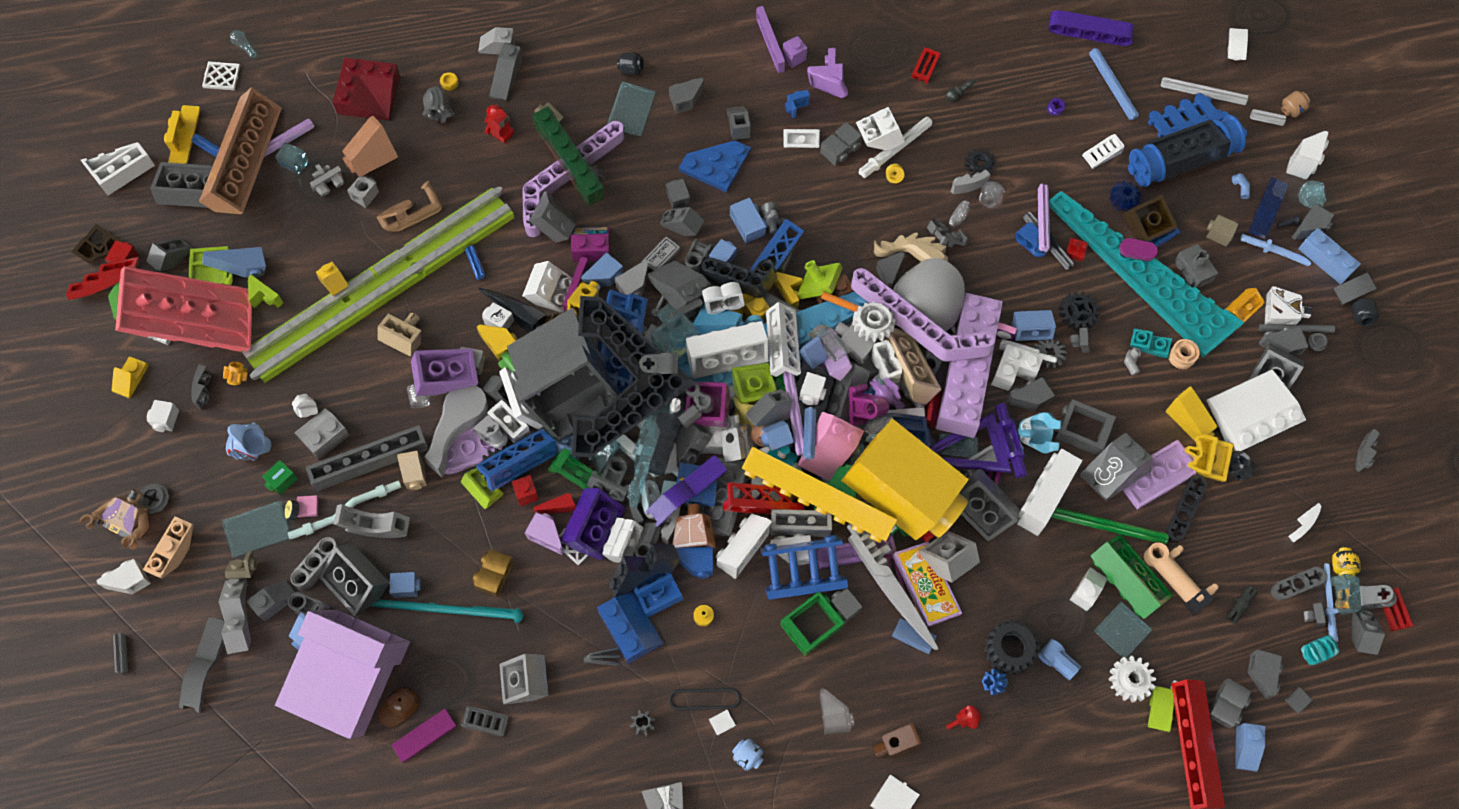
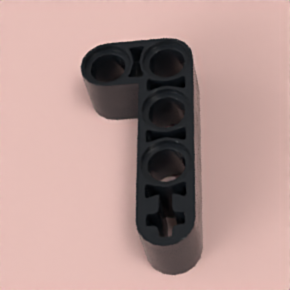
(753, 283)

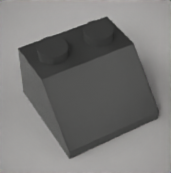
(553, 218)
(1282, 363)

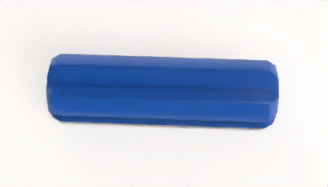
(205, 144)
(475, 262)

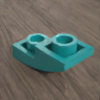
(1151, 344)

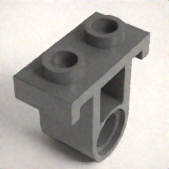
(611, 479)

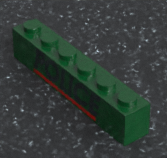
(568, 156)

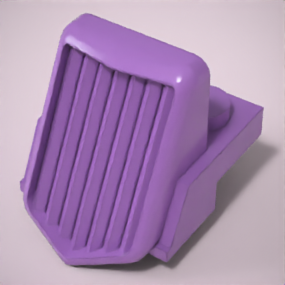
(829, 77)

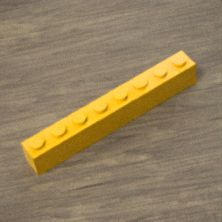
(819, 494)

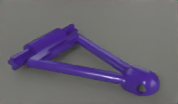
(1003, 440)

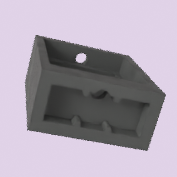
(1080, 441)

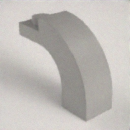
(371, 524)

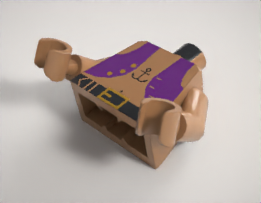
(123, 517)

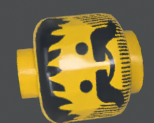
(1346, 562)

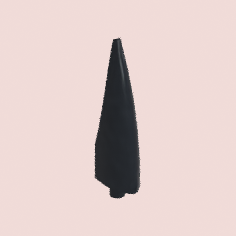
(523, 314)

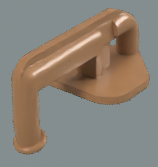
(405, 220)

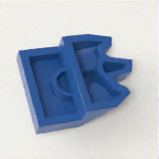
(658, 593)

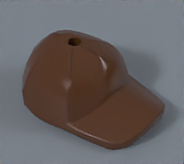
(395, 712)

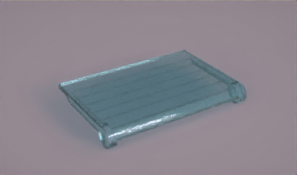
(632, 107)
(256, 529)

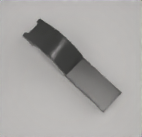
(199, 667)

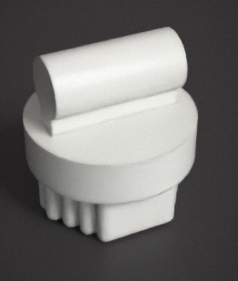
(304, 406)

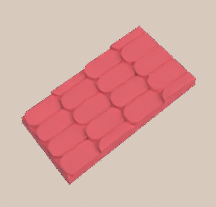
(184, 310)

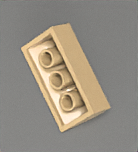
(915, 370)

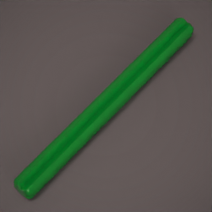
(1110, 525)

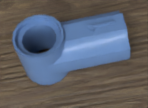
(1054, 655)

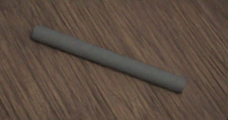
(1305, 328)

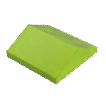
(752, 382)

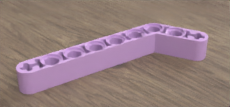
(611, 134)
(874, 290)

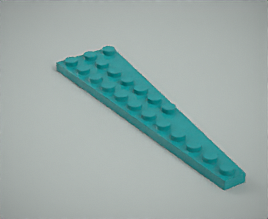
(1166, 292)

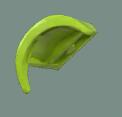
(206, 273)

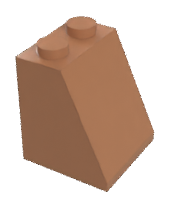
(368, 148)

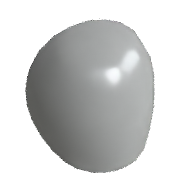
(934, 290)

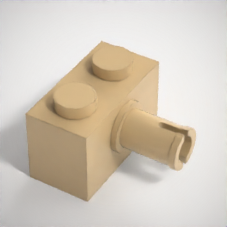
(400, 334)

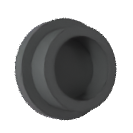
(1317, 341)

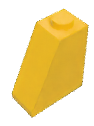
(1191, 414)

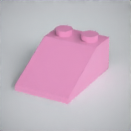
(833, 445)

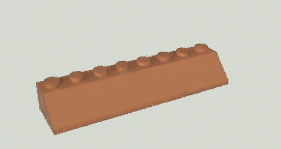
(241, 153)

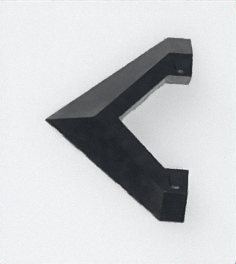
(640, 398)

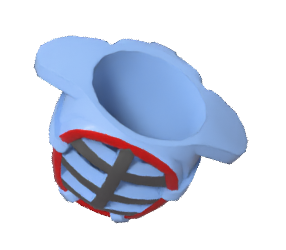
(246, 442)

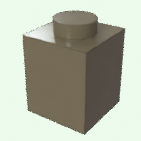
(1221, 230)

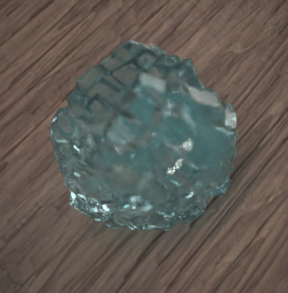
(1312, 193)

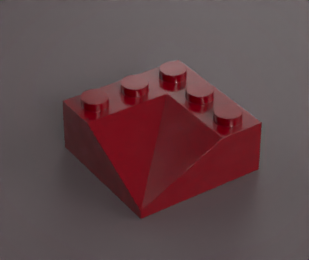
(366, 89)

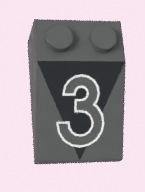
(1117, 467)

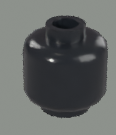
(630, 63)
(1365, 312)

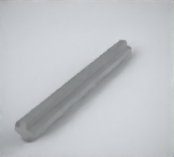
(1211, 92)

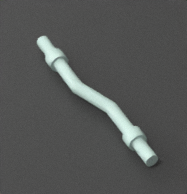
(309, 528)

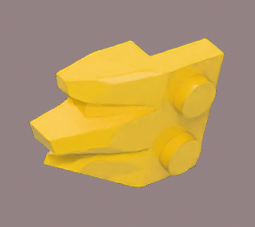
(1210, 457)

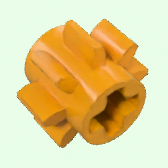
(235, 373)

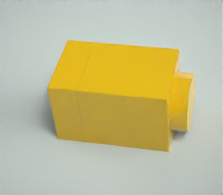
(908, 482)

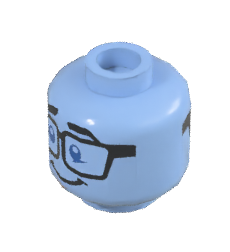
(748, 754)

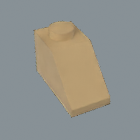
(412, 470)

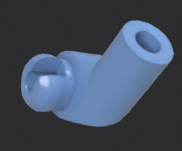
(1244, 184)

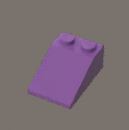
(443, 371)

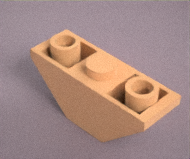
(170, 549)

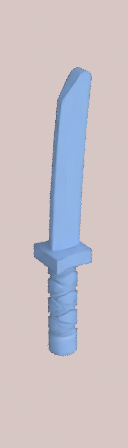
(1268, 246)
(1330, 611)

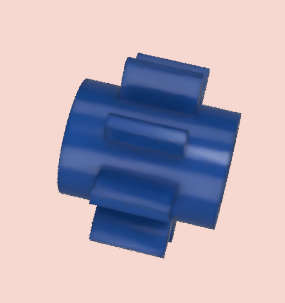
(994, 681)

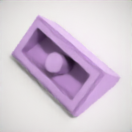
(839, 368)

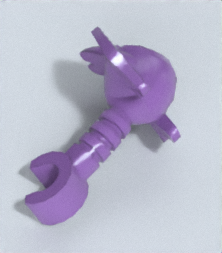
(889, 391)

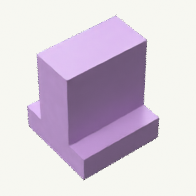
(340, 671)

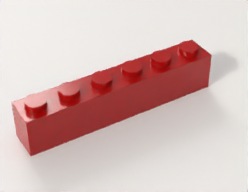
(1197, 745)

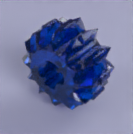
(1125, 196)

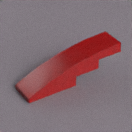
(106, 276)

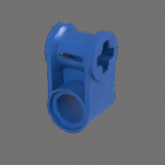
(1029, 238)

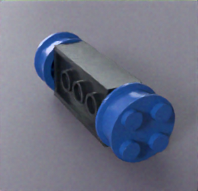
(1187, 150)

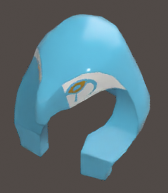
(1038, 432)

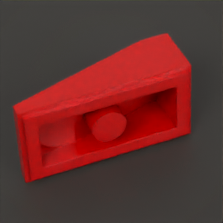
(558, 505)

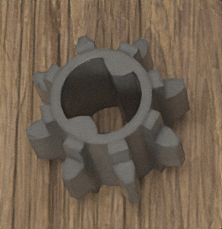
(640, 717)

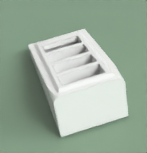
(1112, 143)

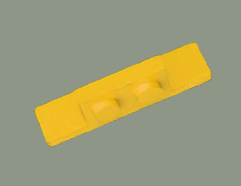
(180, 132)

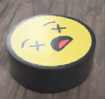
(291, 510)

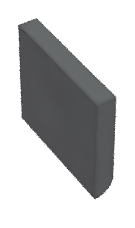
(1298, 700)

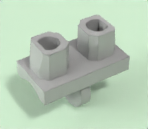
(333, 175)

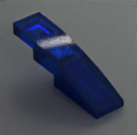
(1268, 208)

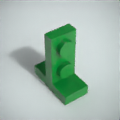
(571, 468)

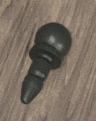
(953, 94)

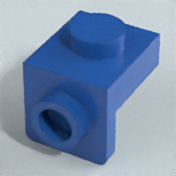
(795, 101)

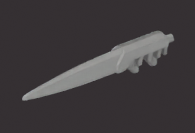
(876, 564)

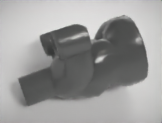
(770, 213)

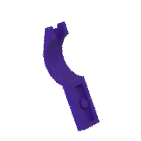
(686, 489)

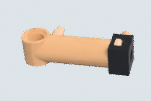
(1178, 578)

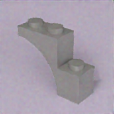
(233, 608)

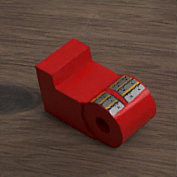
(500, 126)

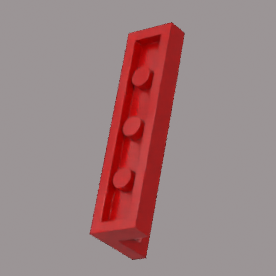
(757, 506)

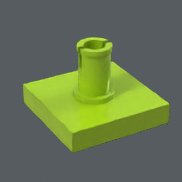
(819, 279)

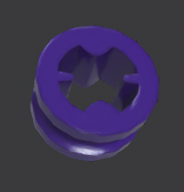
(1056, 101)

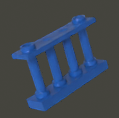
(816, 583)

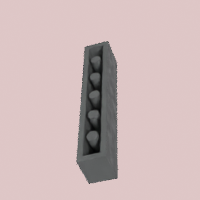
(365, 458)

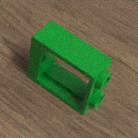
(794, 633)

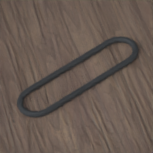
(704, 707)

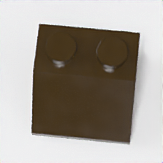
(1150, 219)

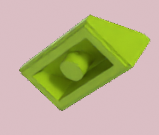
(475, 484)

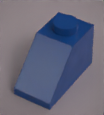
(697, 561)

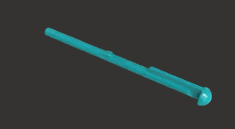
(516, 614)

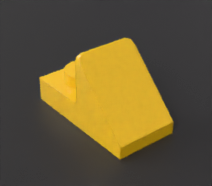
(787, 287)
(127, 378)

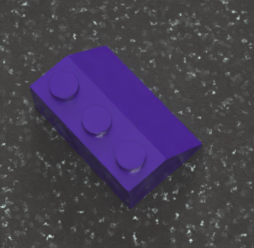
(592, 522)

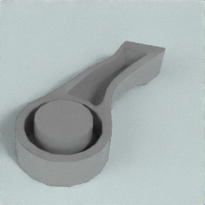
(461, 411)

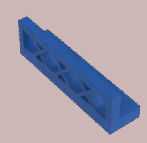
(776, 240)
(521, 460)

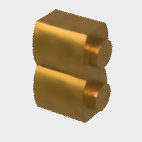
(493, 572)

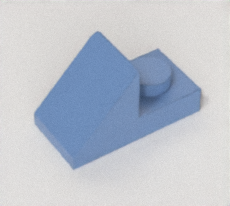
(813, 353)

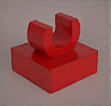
(1076, 249)

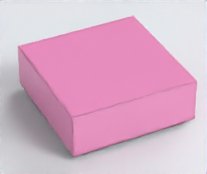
(308, 506)

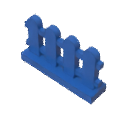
(1190, 112)

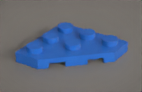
(716, 164)

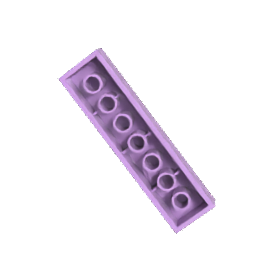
(968, 378)

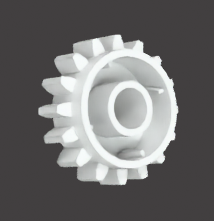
(873, 321)
(1127, 688)

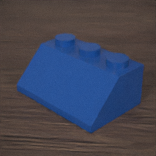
(629, 626)

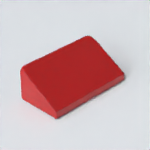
(933, 410)

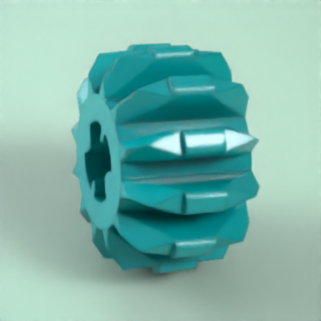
(1320, 650)

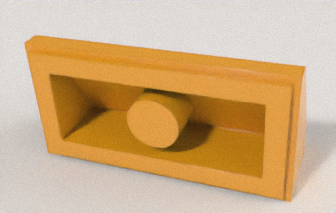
(1246, 304)

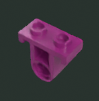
(865, 405)

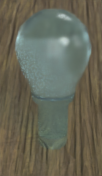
(239, 39)

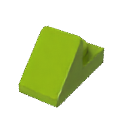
(259, 292)

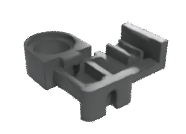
(940, 231)

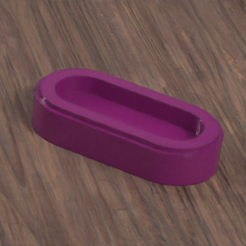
(1138, 249)

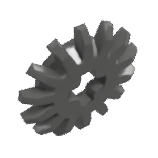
(1057, 351)

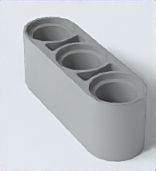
(305, 567)

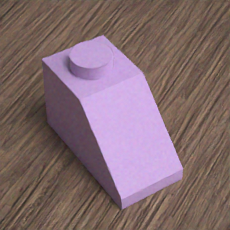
(544, 532)

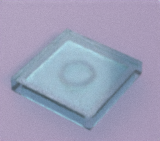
(1122, 630)

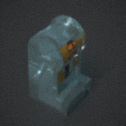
(1347, 593)

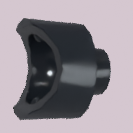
(1240, 468)

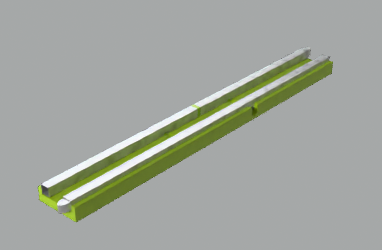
(377, 285)

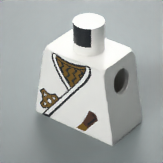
(1284, 307)

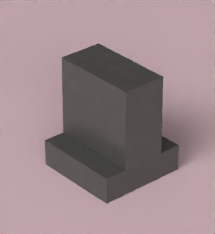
(560, 374)

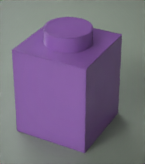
(794, 51)

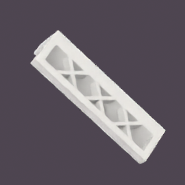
(778, 339)

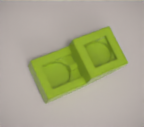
(1161, 709)

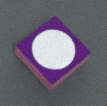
(1005, 331)

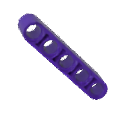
(1091, 28)

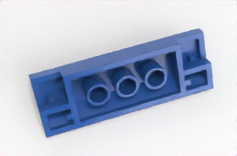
(633, 310)

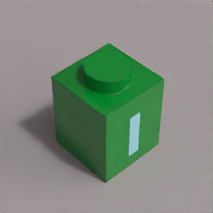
(279, 478)

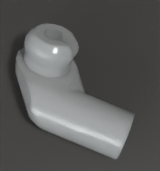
(1131, 359)

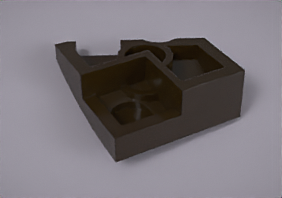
(95, 244)

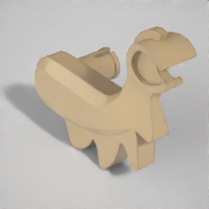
(921, 248)

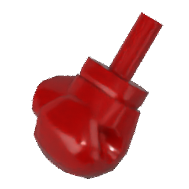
(491, 110)
(968, 716)

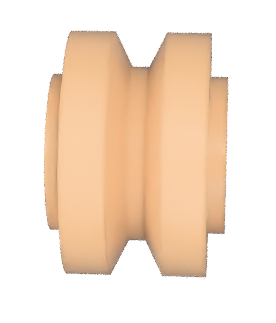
(1187, 347)

